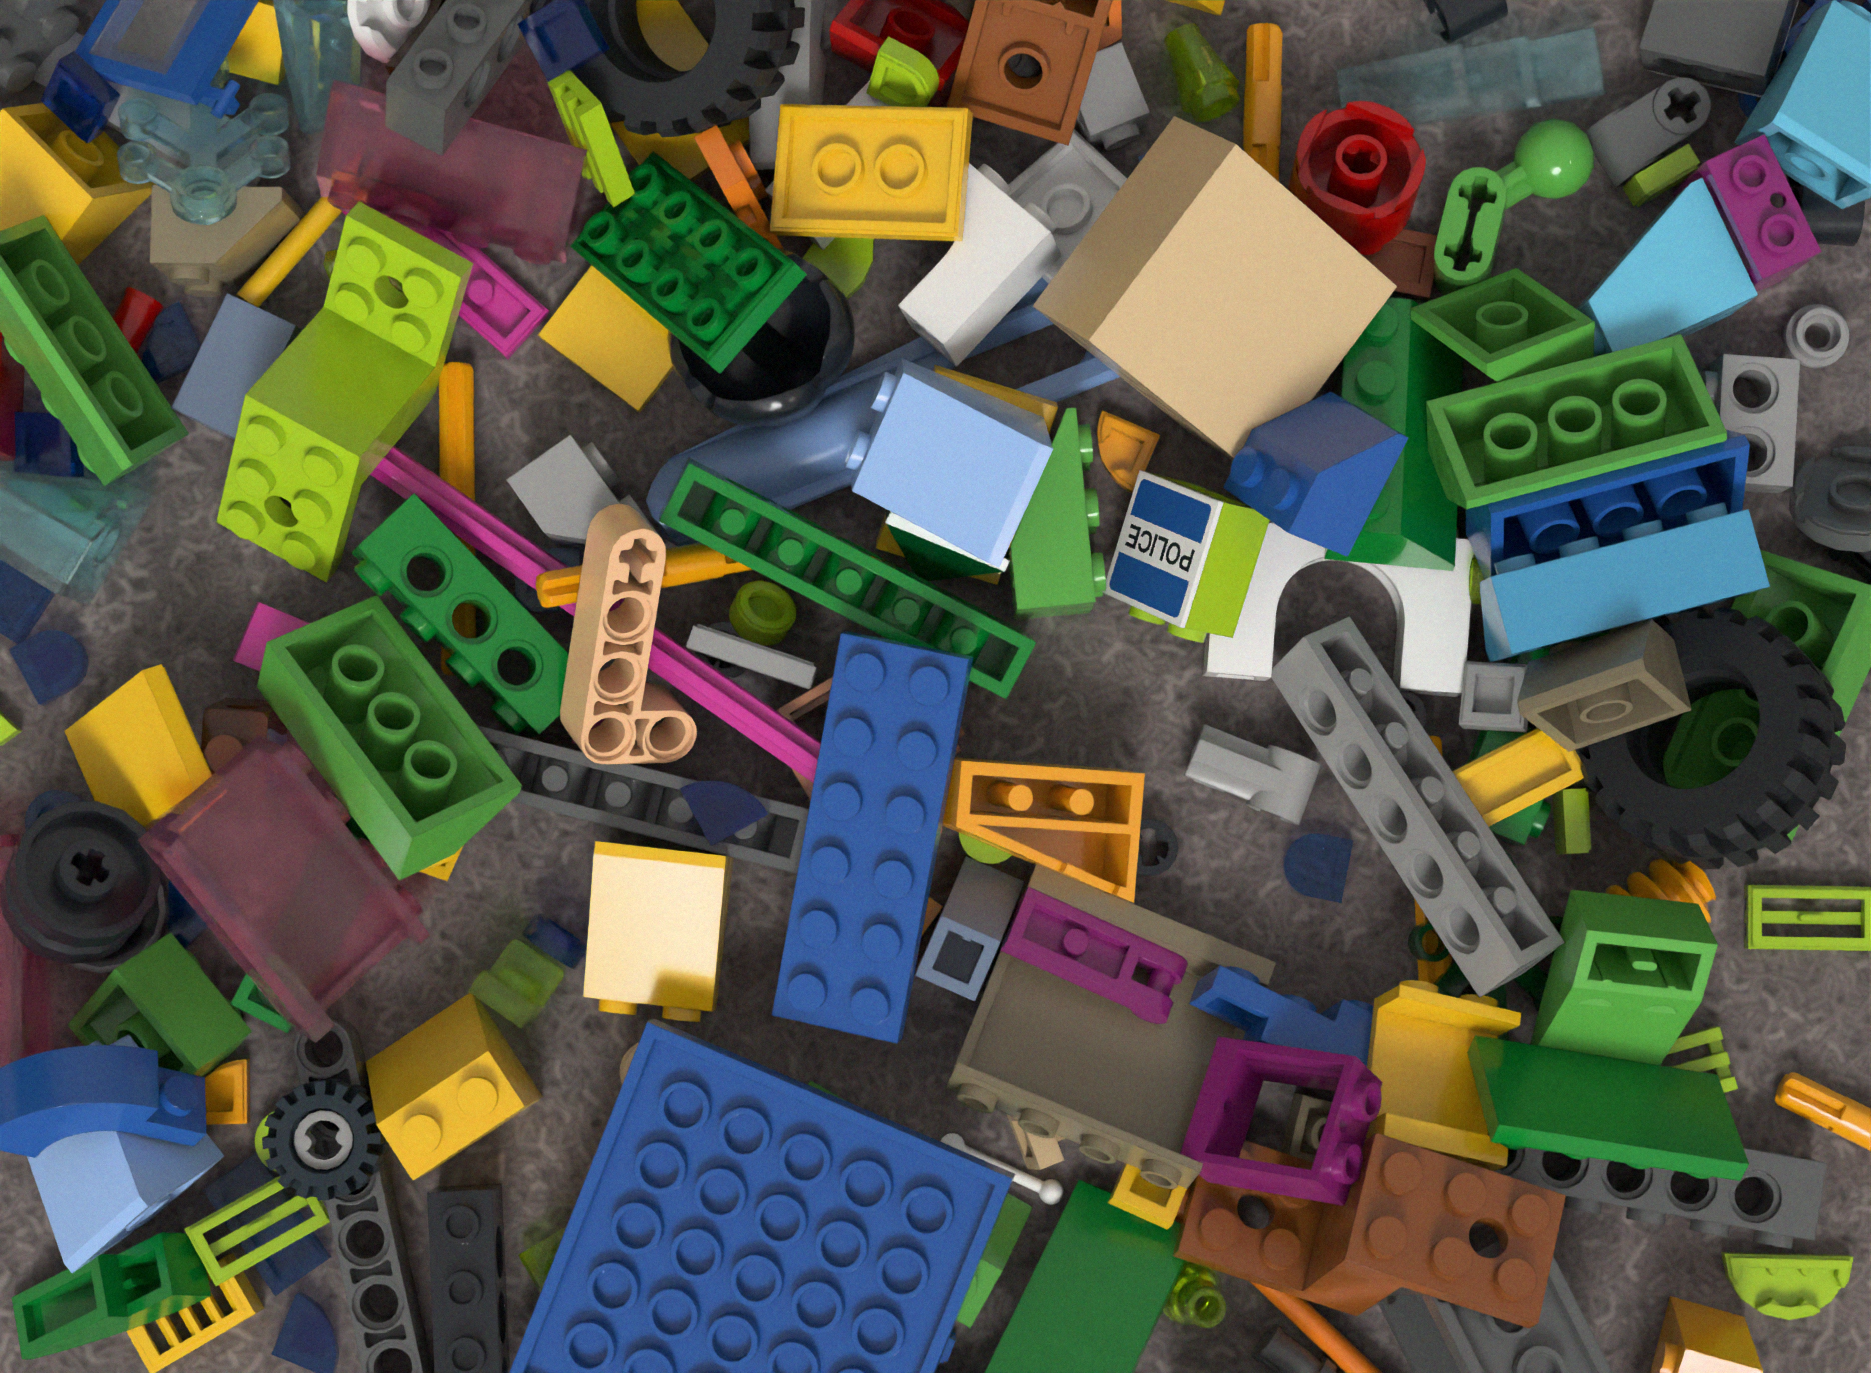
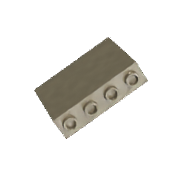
(1090, 1065)

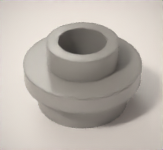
(1830, 322)

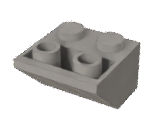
(567, 490)

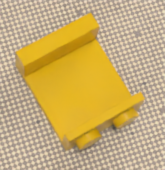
(1426, 1073)

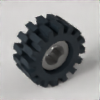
(292, 1143)

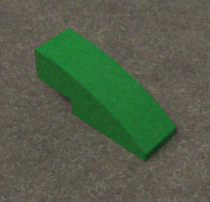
(110, 1295)

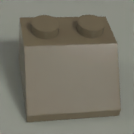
(222, 252)
(1604, 685)

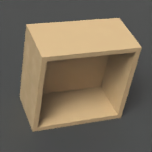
(1214, 289)

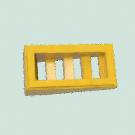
(241, 1299)

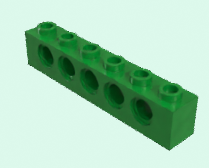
(843, 575)

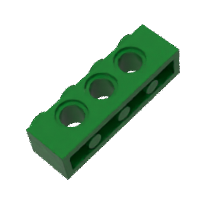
(463, 579)

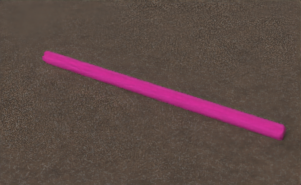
(667, 656)

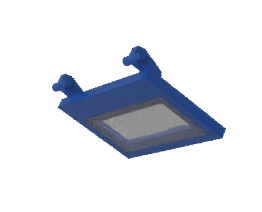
(168, 47)

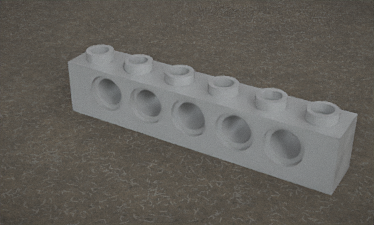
(1415, 806)

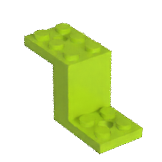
(343, 392)

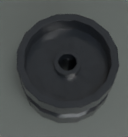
(55, 911)

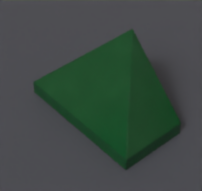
(933, 556)

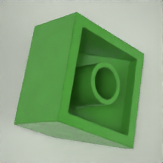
(1508, 326)
(165, 1008)

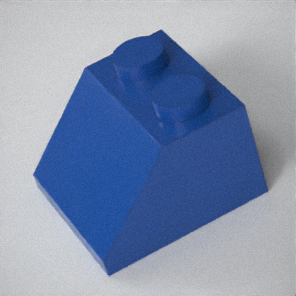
(1317, 470)

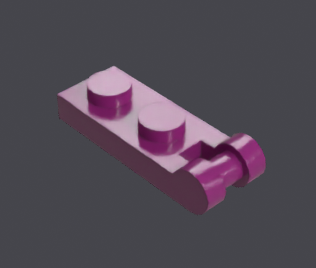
(1094, 955)

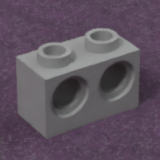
(1770, 424)

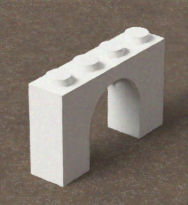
(984, 274)
(1428, 605)

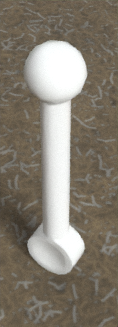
(1049, 1191)

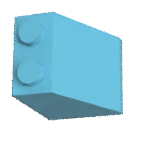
(1821, 106)
(1671, 278)

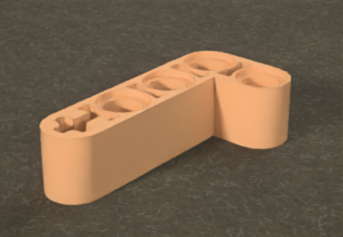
(627, 562)

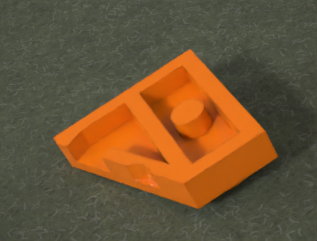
(737, 180)

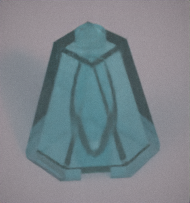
(67, 529)

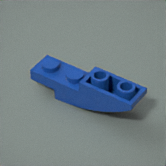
(1283, 1019)

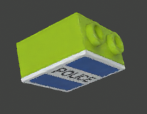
(1185, 557)

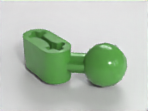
(1548, 161)

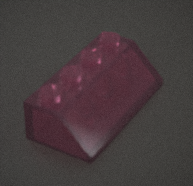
(484, 188)

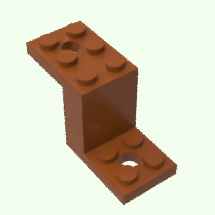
(1057, 34)
(1398, 1229)

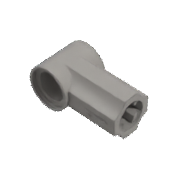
(1263, 777)

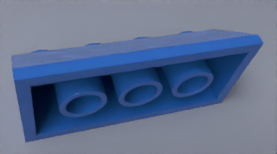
(1609, 503)

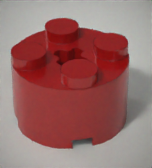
(1359, 172)

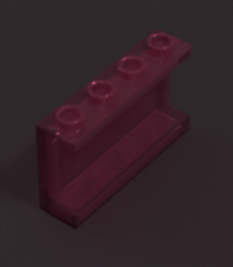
(284, 881)

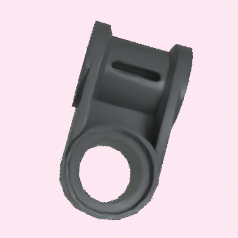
(1642, 132)

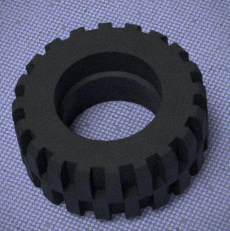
(724, 86)
(1770, 787)

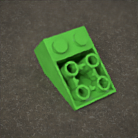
(1051, 548)
(1624, 976)

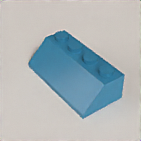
(1620, 583)

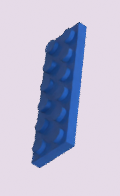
(872, 836)

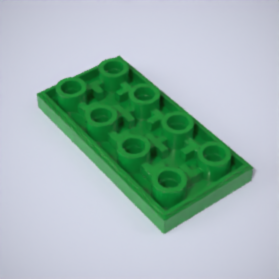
(688, 262)
(1606, 1109)
(1091, 1292)

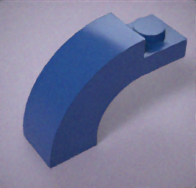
(96, 1091)

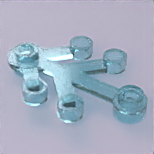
(204, 191)

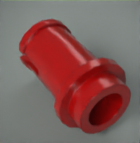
(136, 316)

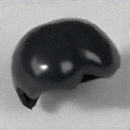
(786, 361)

